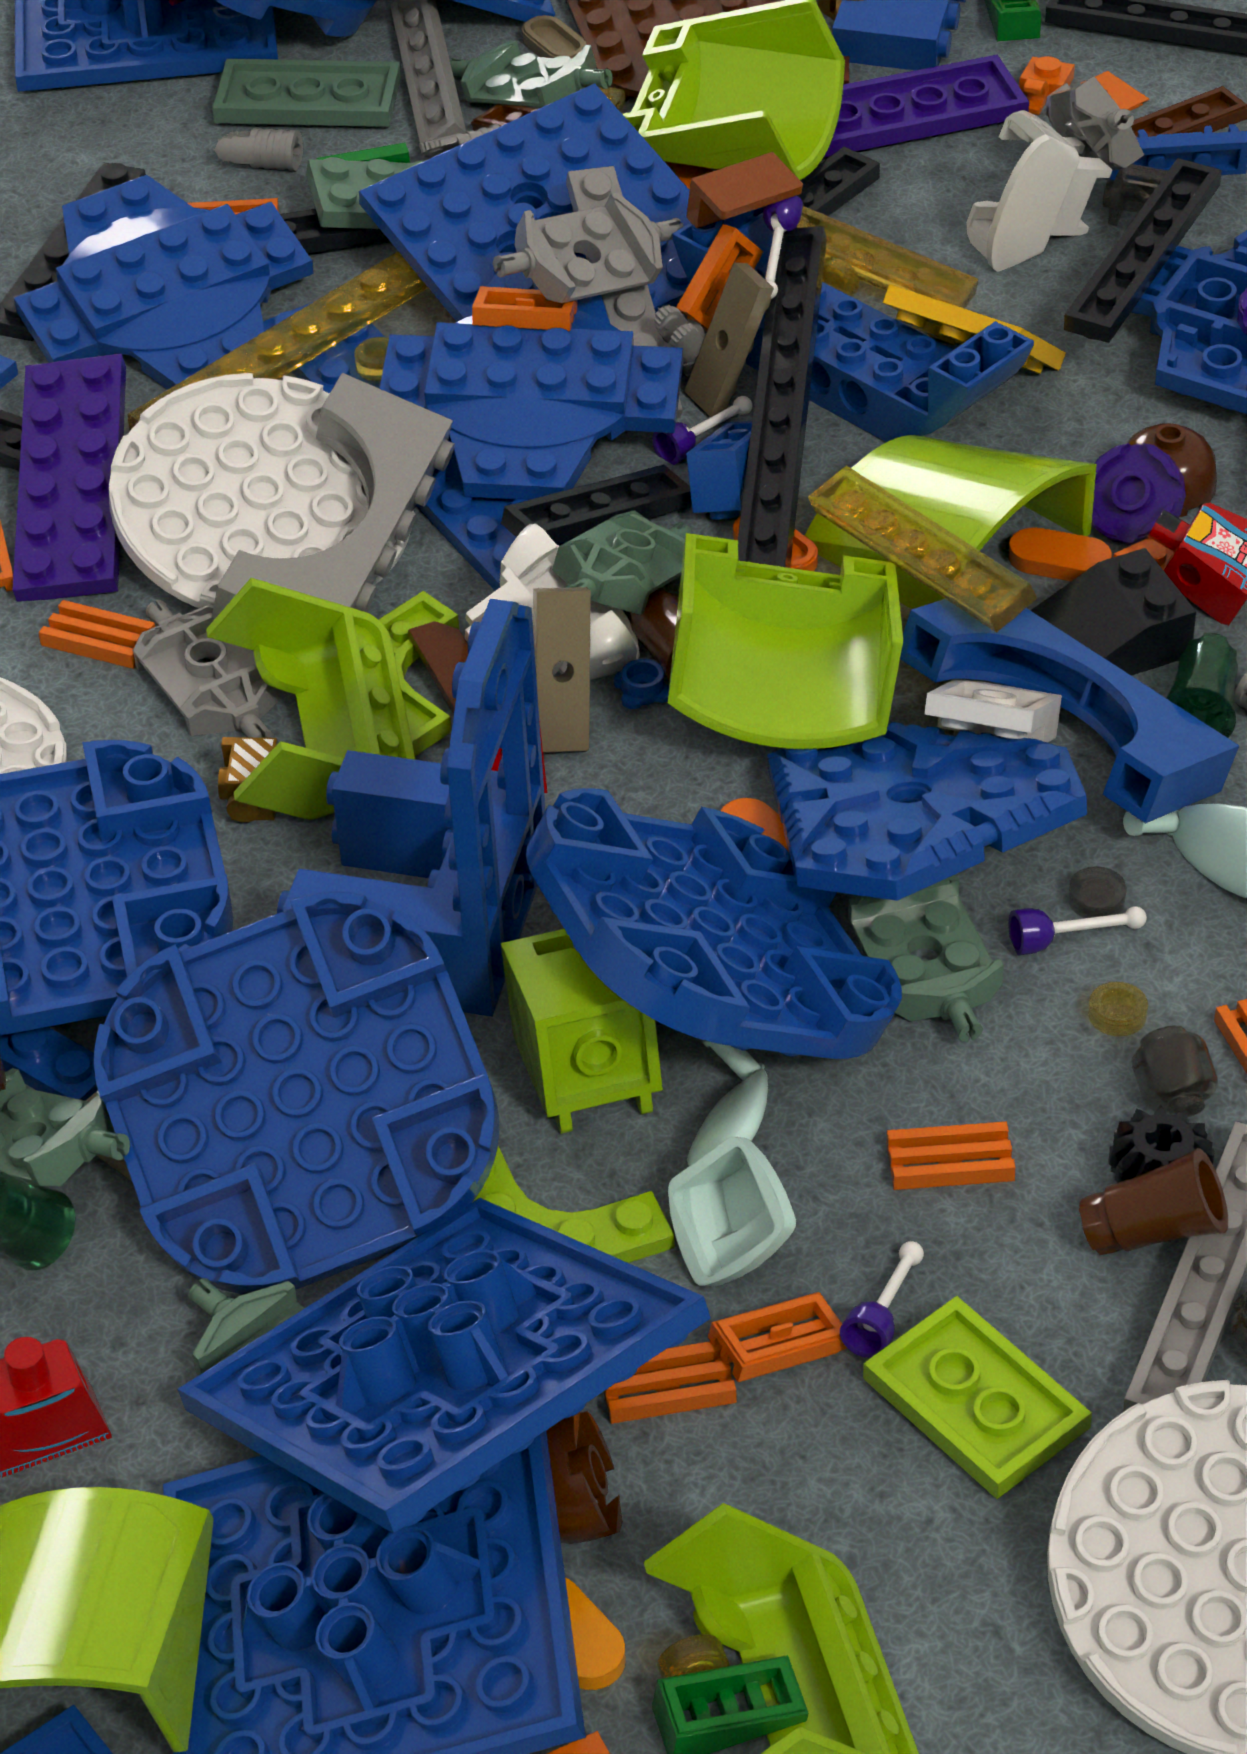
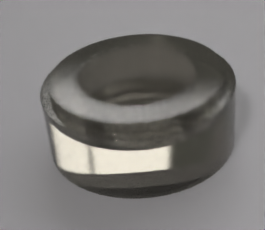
(1097, 892)

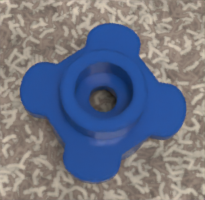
(641, 683)

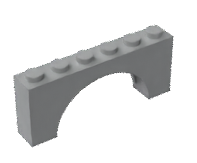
(395, 455)

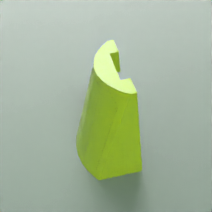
(742, 87)
(965, 492)
(785, 649)
(106, 1596)

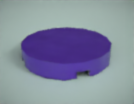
(1133, 490)

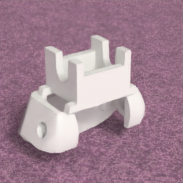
(1040, 198)
(530, 566)

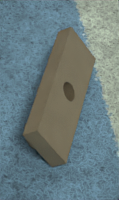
(729, 339)
(560, 635)

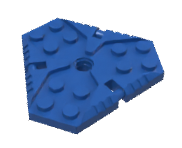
(916, 806)

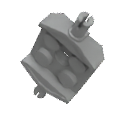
(1096, 121)
(613, 236)
(210, 695)

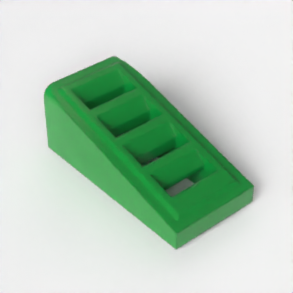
(1014, 19)
(733, 1727)

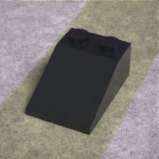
(1124, 612)

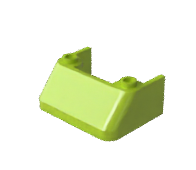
(343, 686)
(793, 1599)

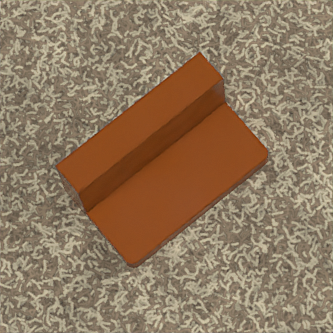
(740, 189)

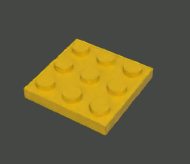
(958, 325)

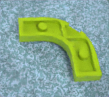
(425, 720)
(621, 1229)

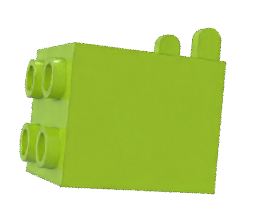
(575, 1032)

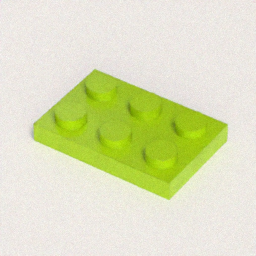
(977, 1396)

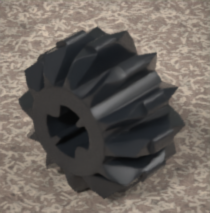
(1153, 1142)

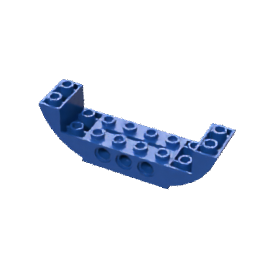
(872, 364)

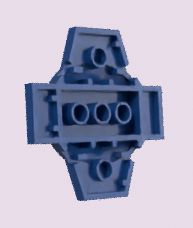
(161, 280)
(1196, 315)
(534, 398)

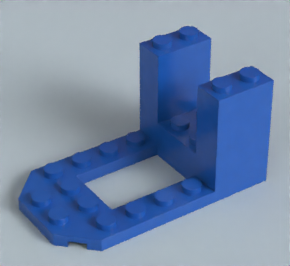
(454, 816)

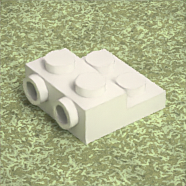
(994, 710)

